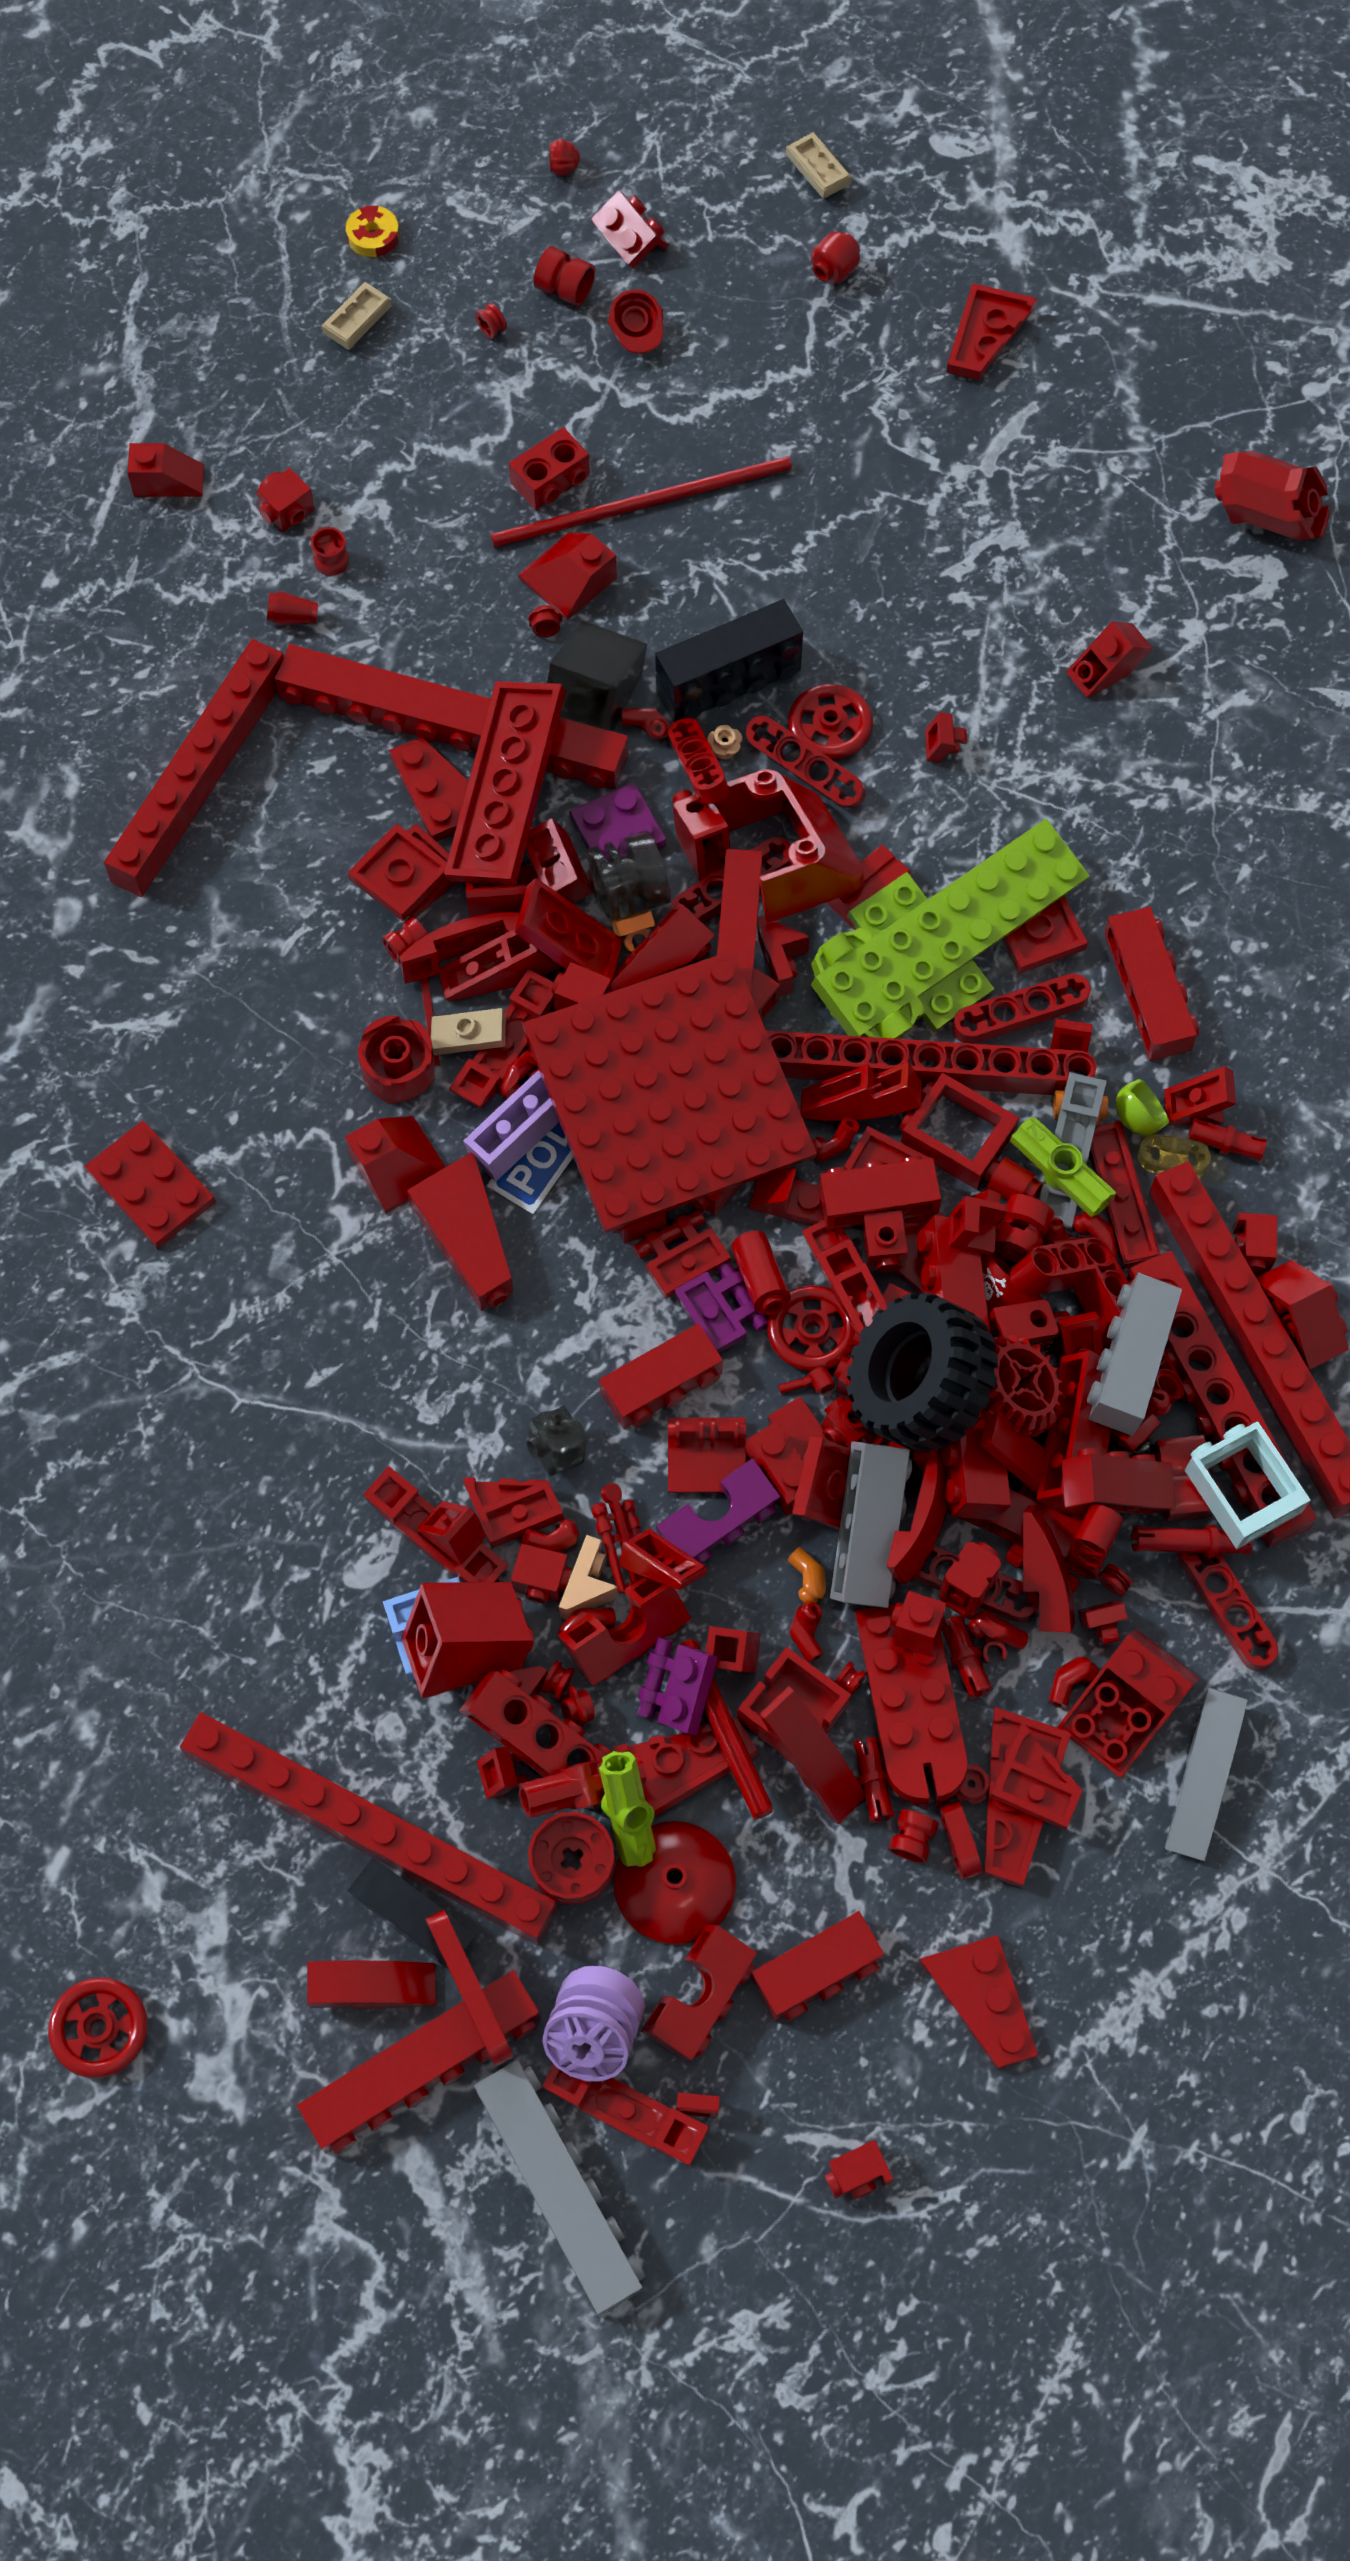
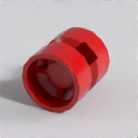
(564, 276)
(1022, 1227)

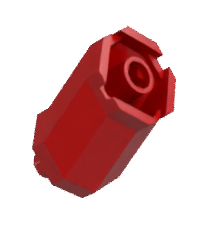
(1273, 495)

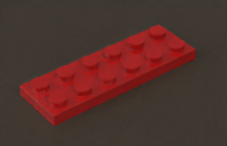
(505, 783)

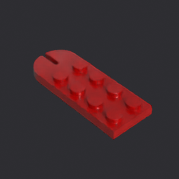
(912, 1712)

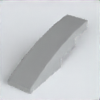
(1206, 1774)

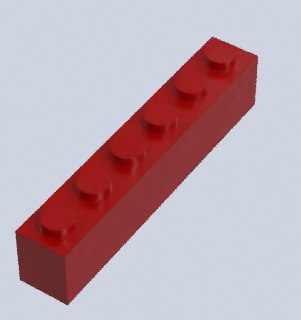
(413, 2066)

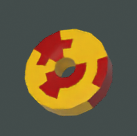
(372, 243)

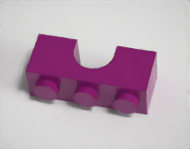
(749, 1497)

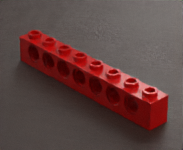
(1221, 1379)

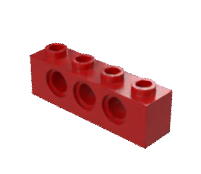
(486, 1710)

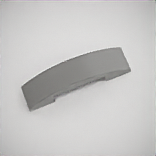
(1074, 1127)

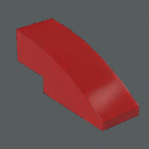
(863, 1094)
(1046, 1573)
(370, 1984)

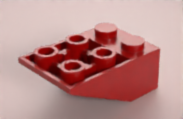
(1128, 1702)

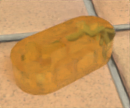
(1173, 1153)

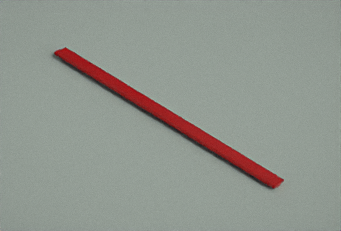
(428, 1010)

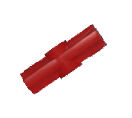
(572, 1788)

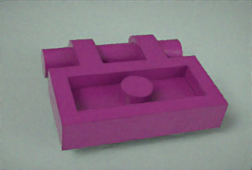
(707, 1306)
(686, 1688)

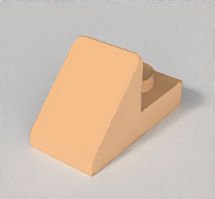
(582, 1589)

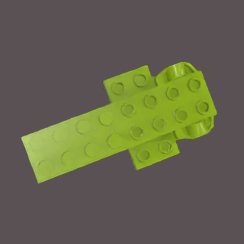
(919, 952)

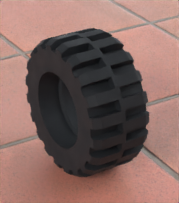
(953, 1387)

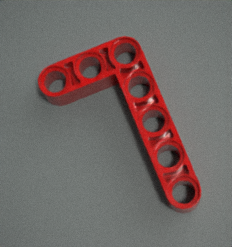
(1097, 1281)
(1081, 1544)

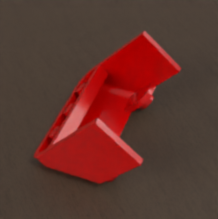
(820, 861)

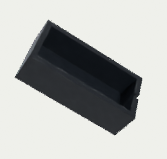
(729, 661)

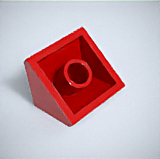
(499, 898)

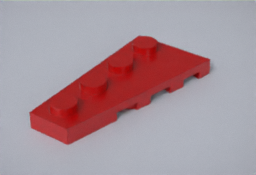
(1010, 1832)

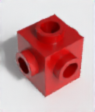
(843, 1426)

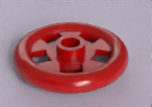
(843, 698)
(782, 1338)
(68, 2009)

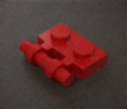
(686, 1261)

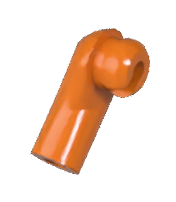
(813, 1576)

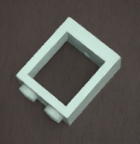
(1292, 1495)

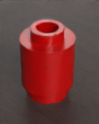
(1011, 1178)

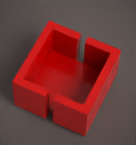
(818, 1692)

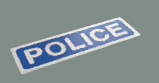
(536, 1171)

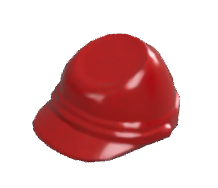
(637, 321)

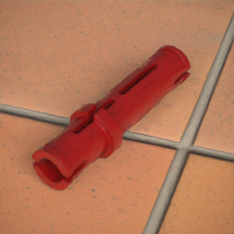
(1207, 1541)

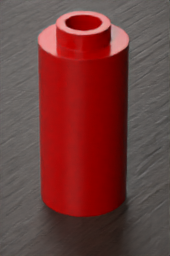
(760, 1272)

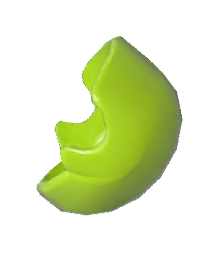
(1140, 1109)

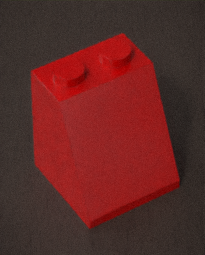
(463, 1633)

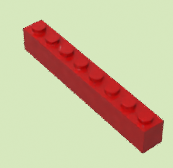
(194, 769)
(975, 1479)

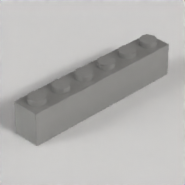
(559, 2188)

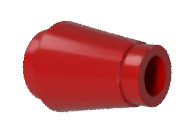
(290, 609)

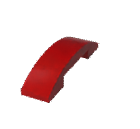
(453, 940)
(482, 1075)
(406, 1510)
(913, 1547)
(631, 2114)

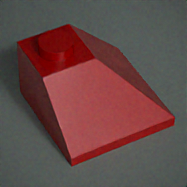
(571, 572)
(392, 1158)

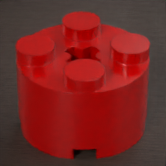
(402, 1077)

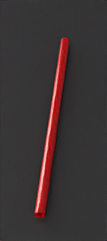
(641, 501)

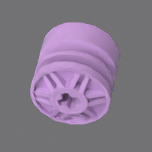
(593, 2023)

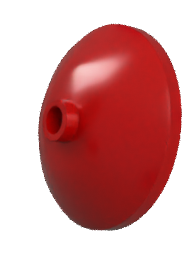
(677, 1911)

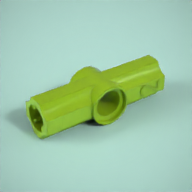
(1078, 1183)
(627, 1808)

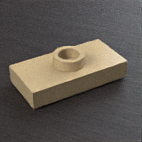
(818, 165)
(356, 315)
(468, 1031)

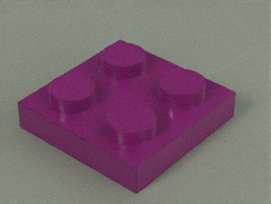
(615, 817)

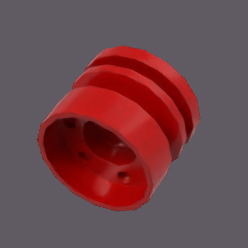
(573, 1834)

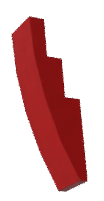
(845, 1274)
(812, 1754)

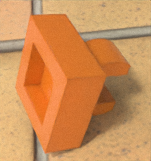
(633, 925)

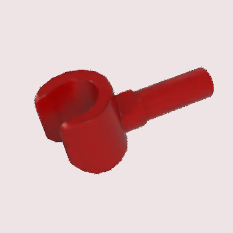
(818, 1378)
(993, 1643)

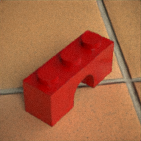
(600, 1651)
(723, 1965)

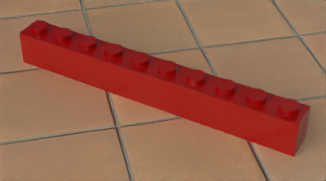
(435, 712)
(1257, 1332)
(369, 1829)

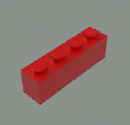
(1151, 983)
(1072, 1429)

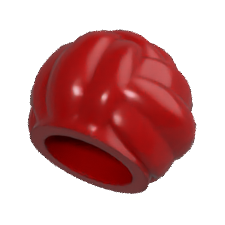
(563, 157)

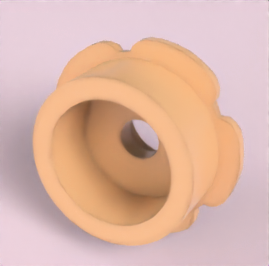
(728, 749)

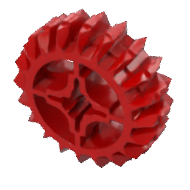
(1025, 1387)

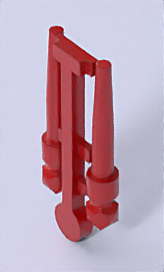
(612, 1495)

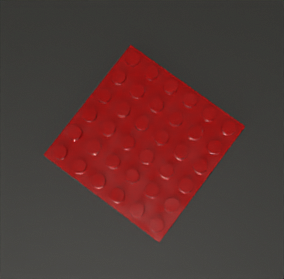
(668, 1091)

